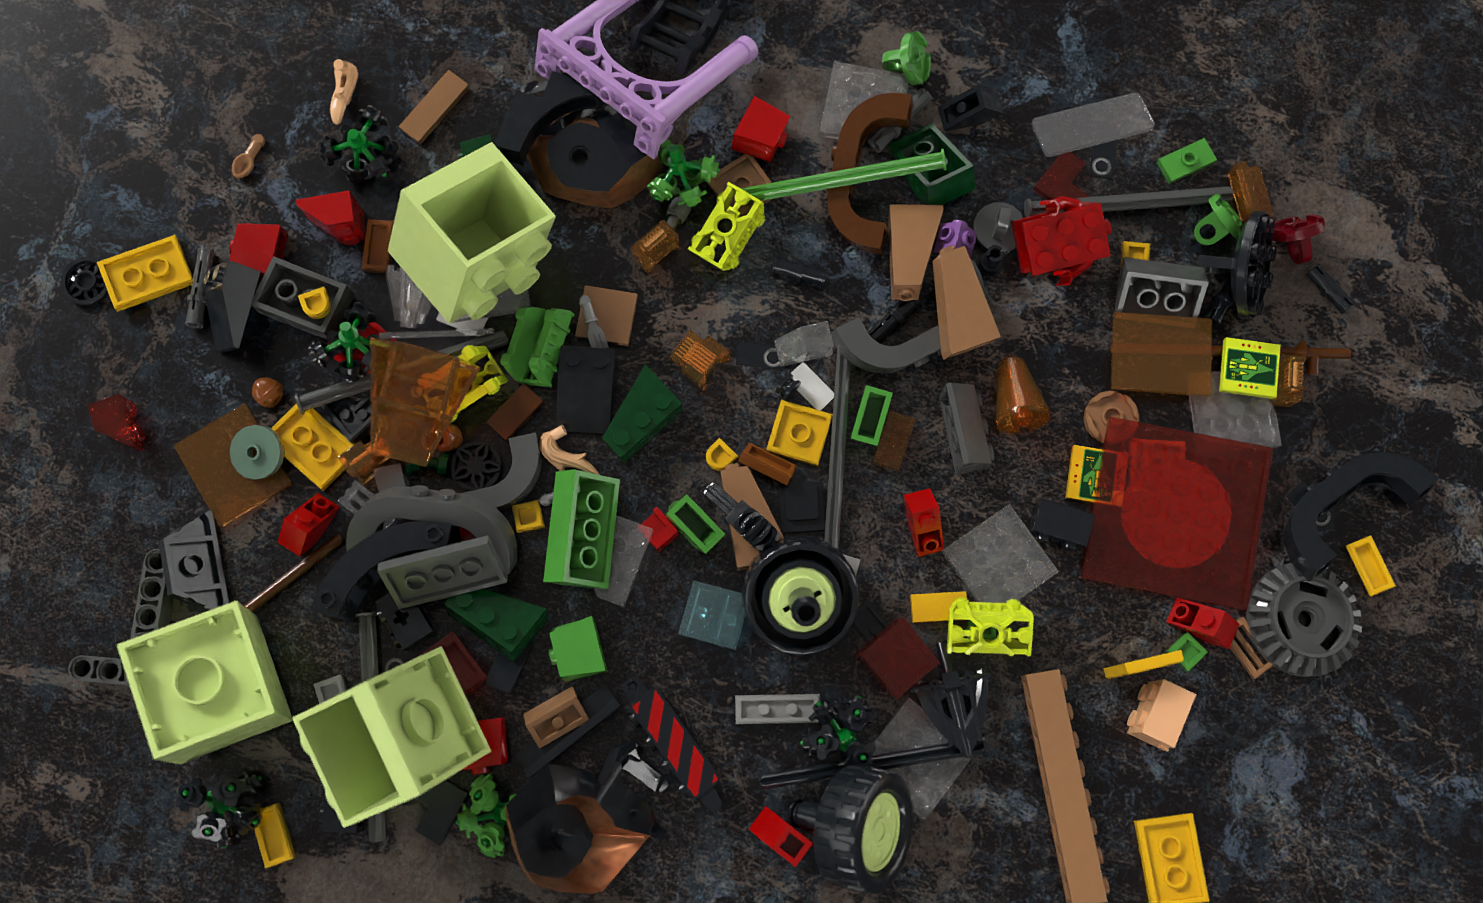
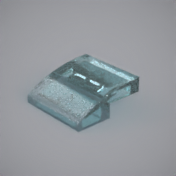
(713, 615)

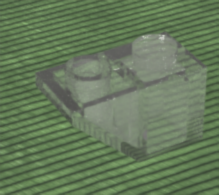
(804, 344)

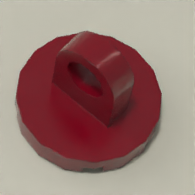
(1298, 234)

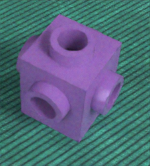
(956, 234)

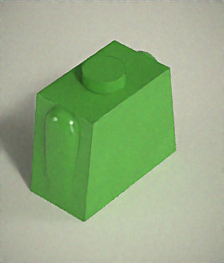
(871, 415)
(694, 524)
(577, 650)

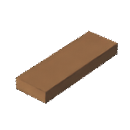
(434, 107)

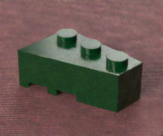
(641, 416)
(498, 619)

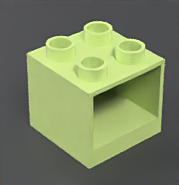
(471, 234)
(204, 683)
(391, 737)

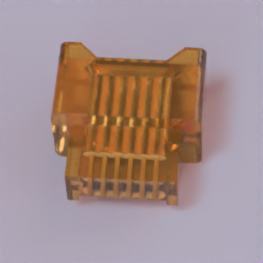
(655, 246)
(698, 358)
(1290, 380)
(361, 462)

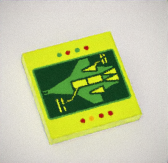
(1249, 368)

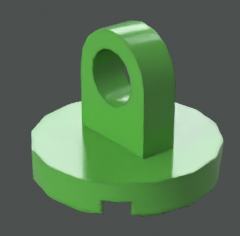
(910, 58)
(1222, 218)

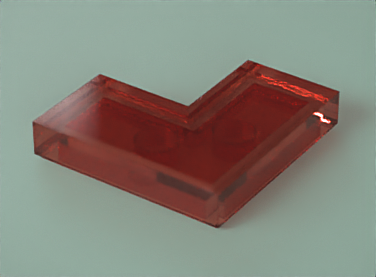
(1059, 178)

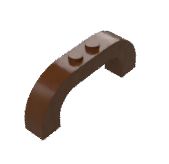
(870, 115)

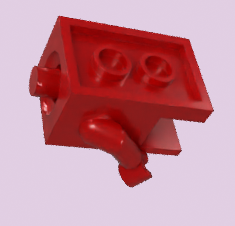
(1062, 237)

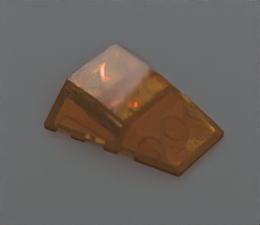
(414, 398)

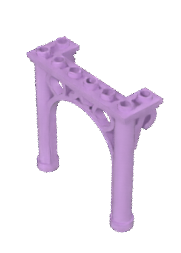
(653, 117)

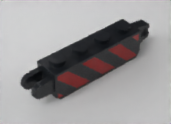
(674, 742)

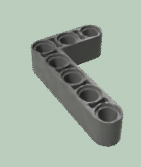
(146, 604)

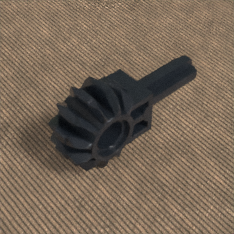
(743, 518)

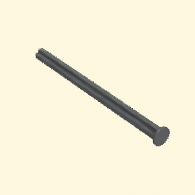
(1144, 200)
(346, 389)
(837, 451)
(369, 670)

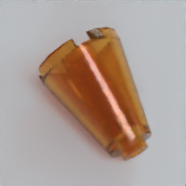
(1018, 398)

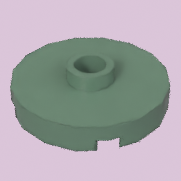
(269, 452)

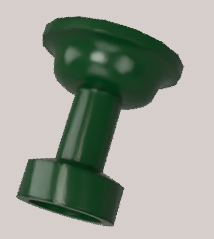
(440, 463)

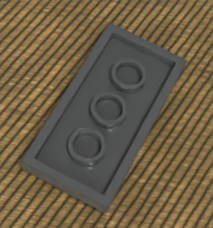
(442, 572)

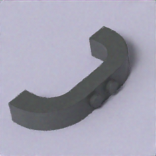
(869, 355)
(510, 491)
(434, 505)

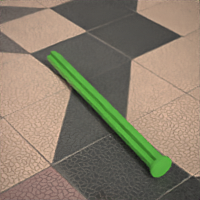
(848, 176)

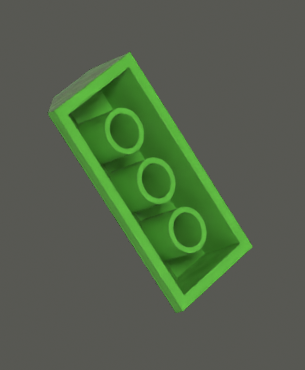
(581, 529)

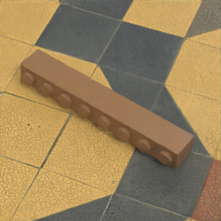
(1064, 788)

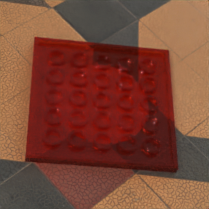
(1177, 513)

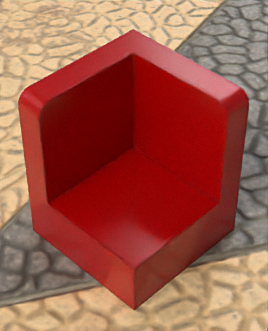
(663, 532)

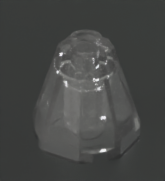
(406, 298)

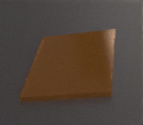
(1161, 354)
(210, 467)

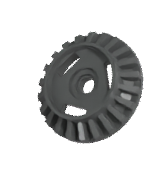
(1302, 652)

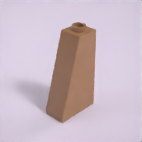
(911, 243)
(961, 304)
(741, 486)

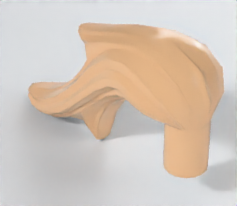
(346, 79)
(559, 457)

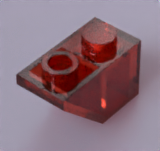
(117, 420)

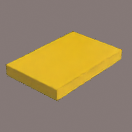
(145, 273)
(312, 445)
(1144, 664)
(1171, 859)

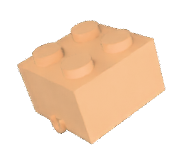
(1160, 713)

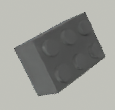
(279, 297)

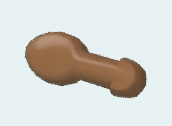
(244, 162)

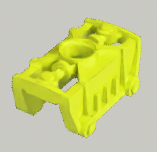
(739, 234)
(473, 354)
(985, 616)

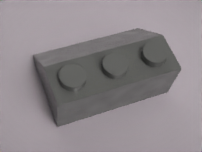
(1160, 288)
(965, 428)

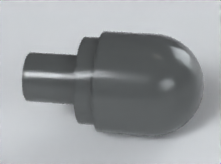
(677, 213)

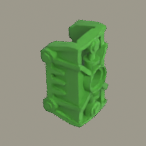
(536, 344)

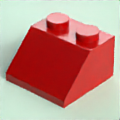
(336, 216)

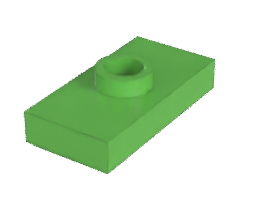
(1186, 161)

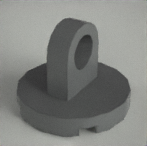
(995, 226)

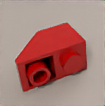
(924, 522)
(307, 524)
(1203, 622)
(780, 836)

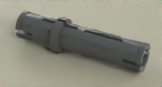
(887, 133)
(197, 298)

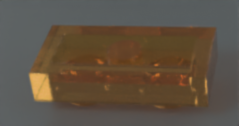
(894, 441)

